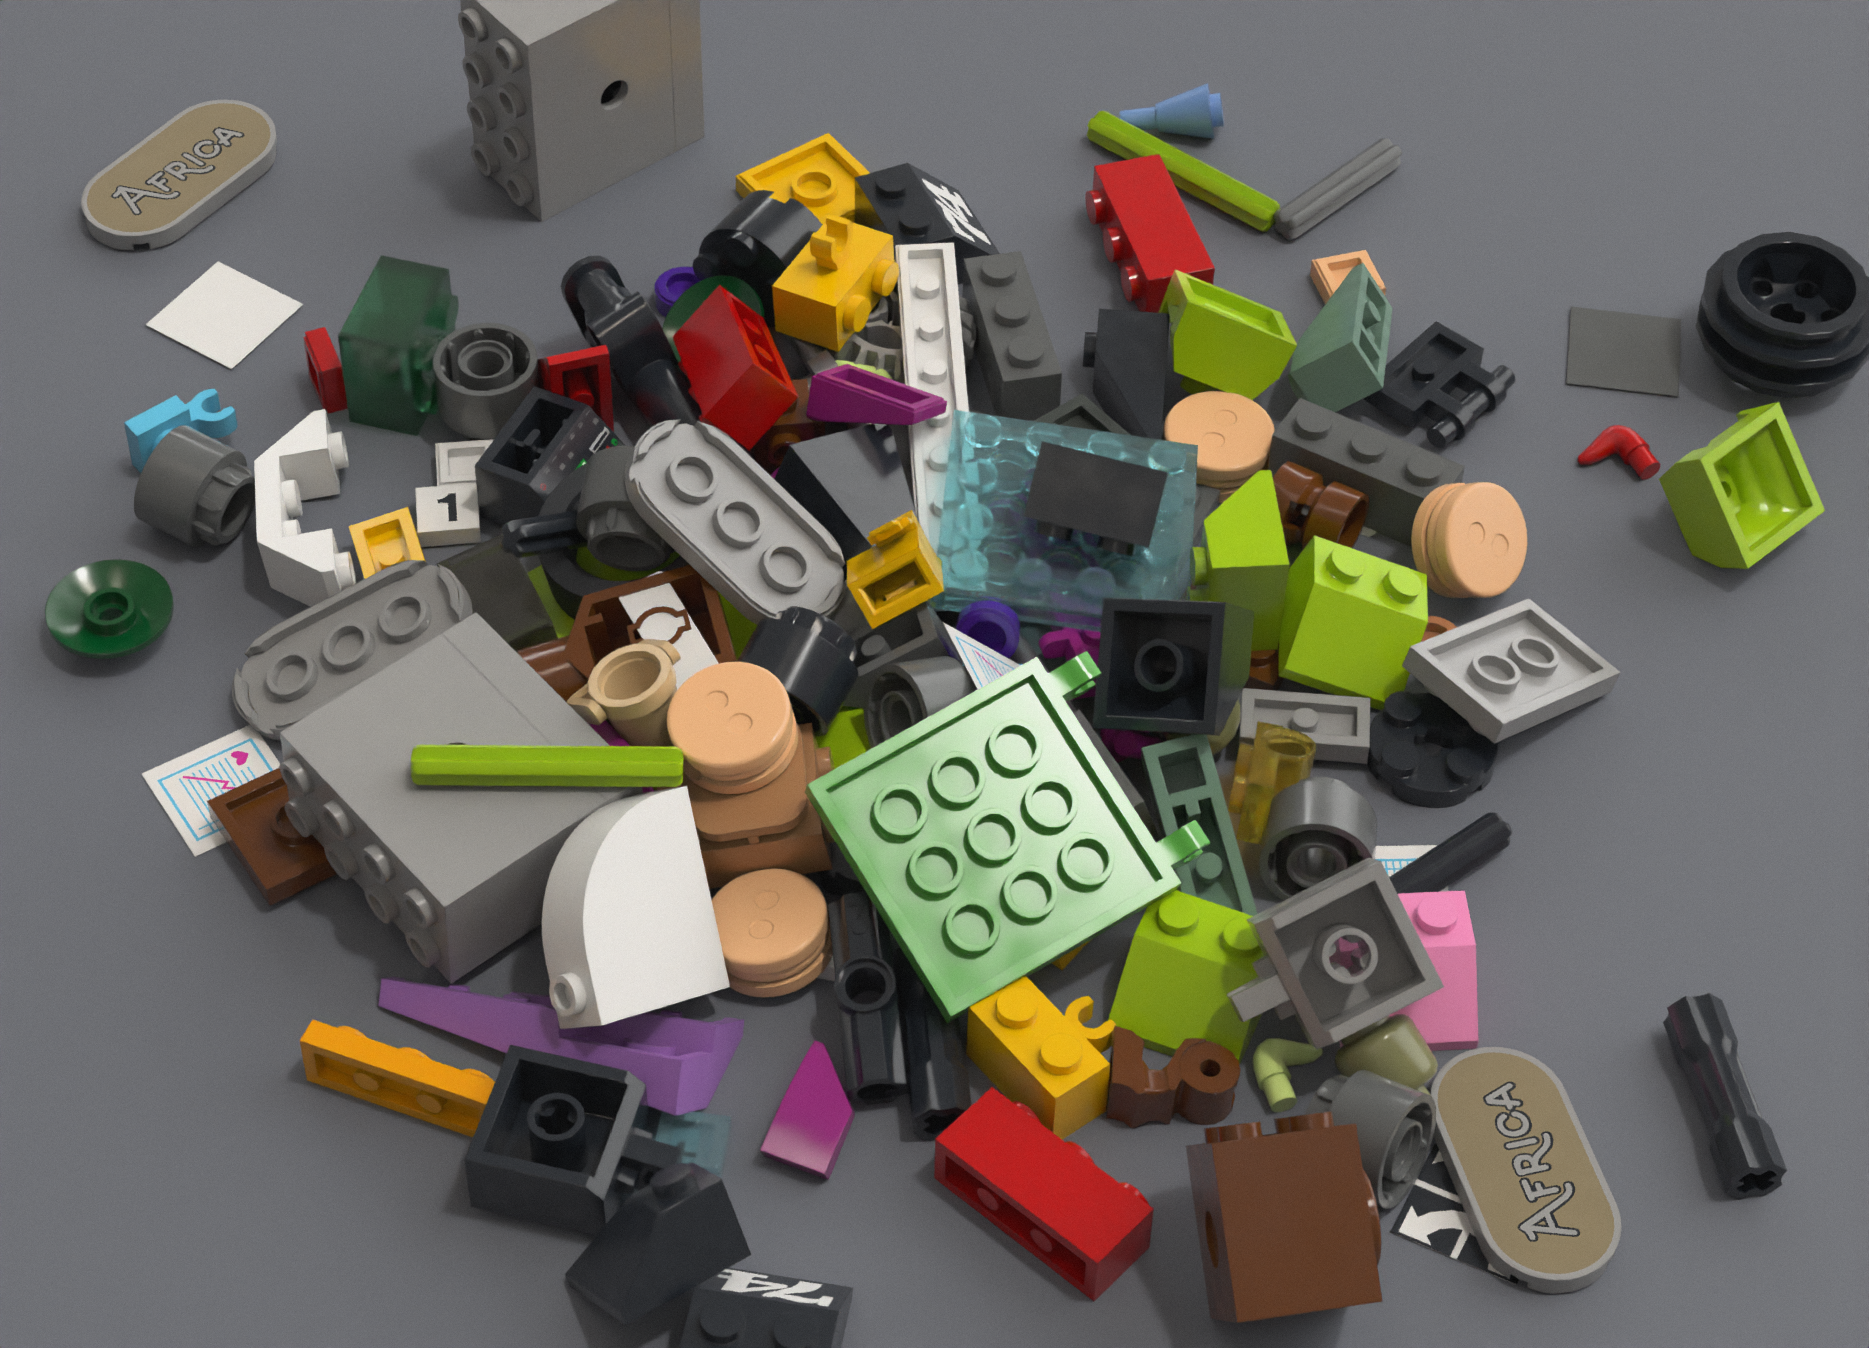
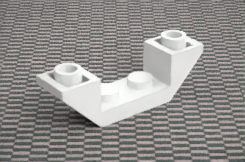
(293, 470)

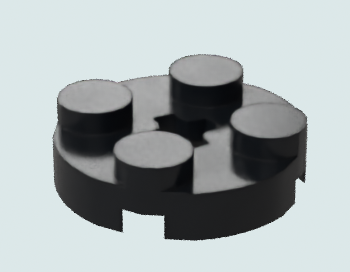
(1422, 779)

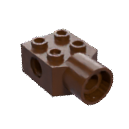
(605, 626)

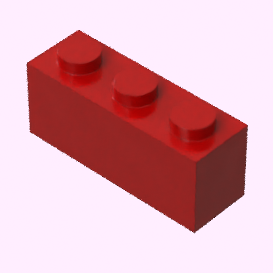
(1145, 228)
(734, 368)
(1044, 1192)

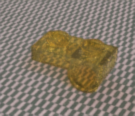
(1263, 770)

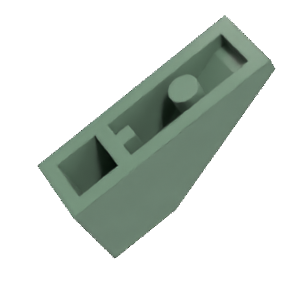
(1344, 346)
(1188, 789)

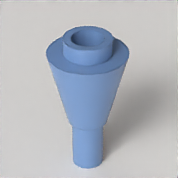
(1188, 113)

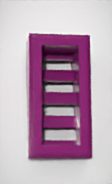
(865, 397)

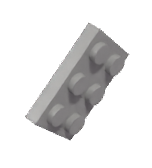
(1510, 670)

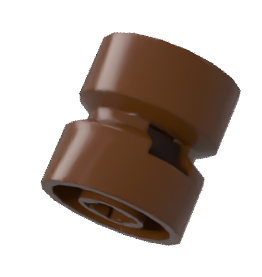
(1318, 510)

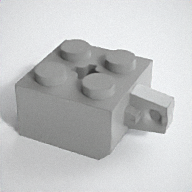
(1323, 995)

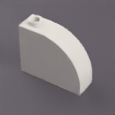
(630, 913)

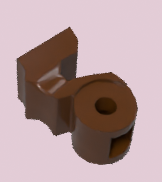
(1194, 1083)

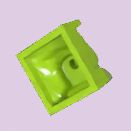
(1224, 338)
(1743, 490)

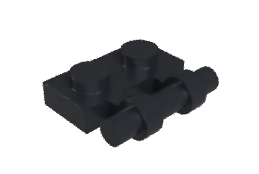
(1428, 371)

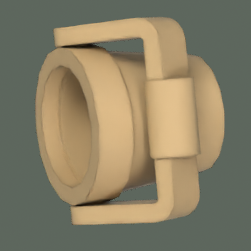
(632, 691)

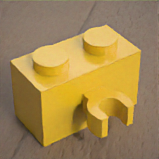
(834, 283)
(1042, 1055)

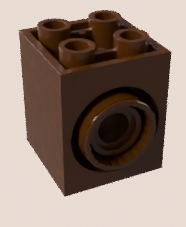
(1284, 1218)

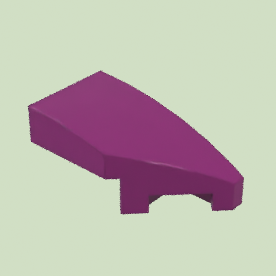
(811, 1117)

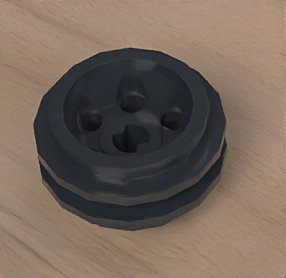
(1786, 314)

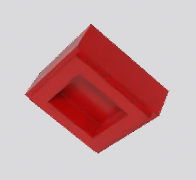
(325, 370)

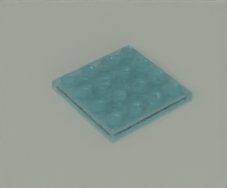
(997, 556)

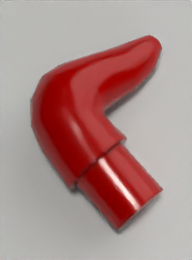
(1625, 443)

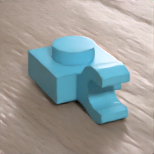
(154, 424)

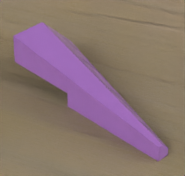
(671, 1054)

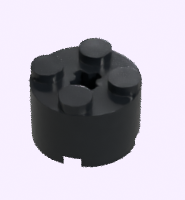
(757, 244)

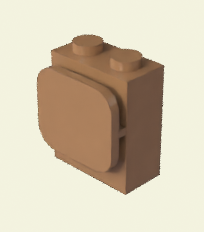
(767, 825)

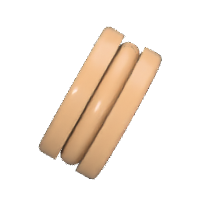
(1230, 437)
(1469, 540)
(733, 727)
(772, 932)

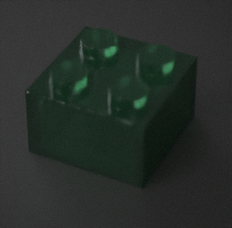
(392, 344)

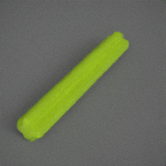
(1185, 171)
(547, 765)

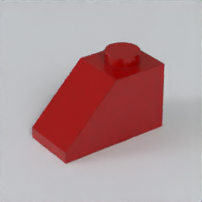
(581, 377)

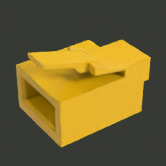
(894, 572)

